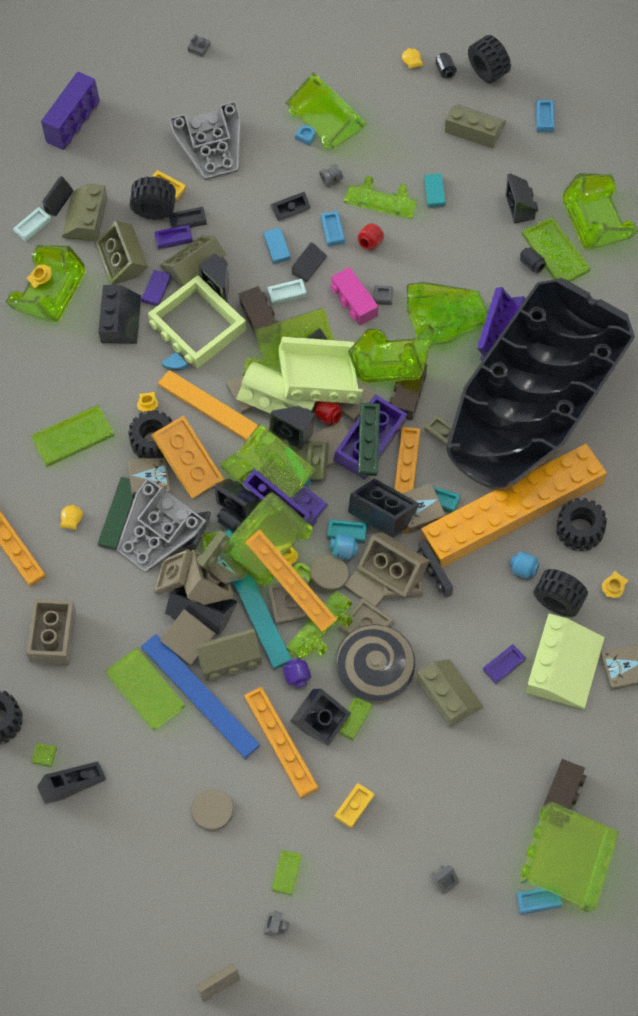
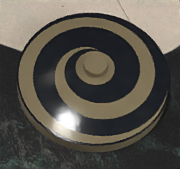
(375, 663)

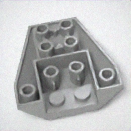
(210, 139)
(156, 526)

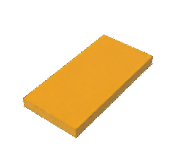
(187, 457)

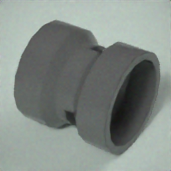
(330, 175)

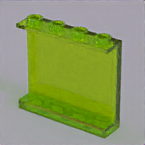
(569, 855)

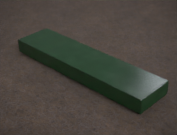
(368, 439)
(117, 515)

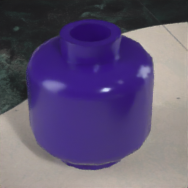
(297, 673)

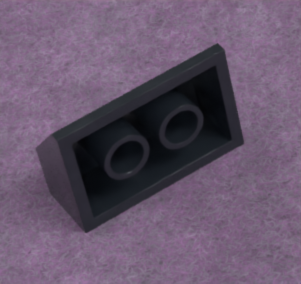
(119, 315)
(382, 507)
(212, 615)

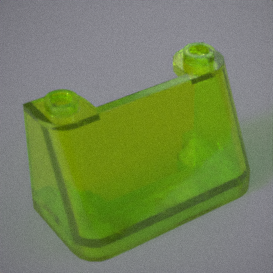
(324, 112)
(593, 211)
(54, 296)
(391, 360)
(278, 524)

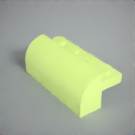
(265, 390)

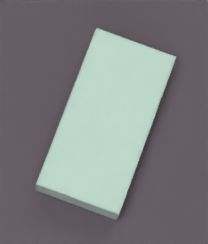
(32, 224)
(287, 291)

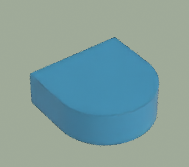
(305, 134)

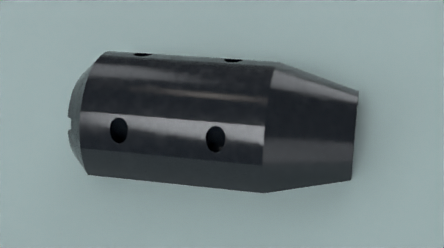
(536, 383)

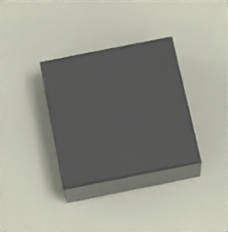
(383, 295)

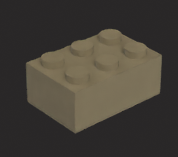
(51, 631)

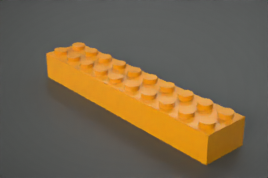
(510, 509)

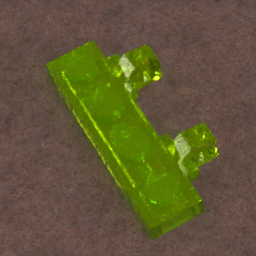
(394, 204)
(310, 636)

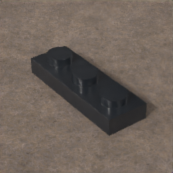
(435, 570)

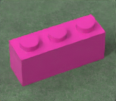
(354, 296)

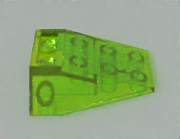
(447, 308)

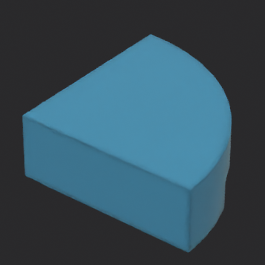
(174, 362)

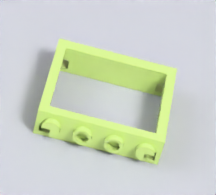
(237, 327)

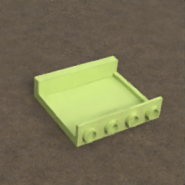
(318, 370)

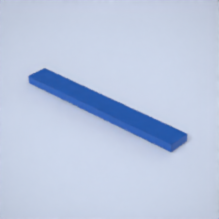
(200, 696)

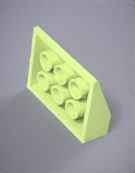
(565, 662)

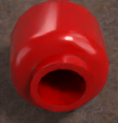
(370, 236)
(328, 412)

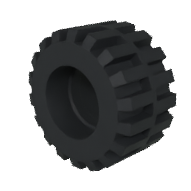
(489, 58)
(152, 198)
(142, 426)
(581, 510)
(560, 592)
(13, 717)

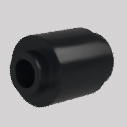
(445, 65)
(532, 260)
(230, 519)

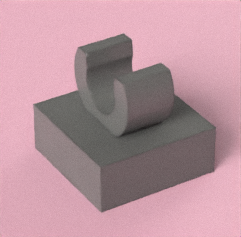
(198, 45)
(445, 878)
(275, 924)

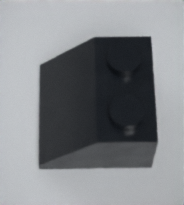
(520, 199)
(216, 274)
(293, 425)
(236, 497)
(320, 716)

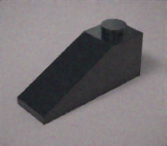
(70, 781)

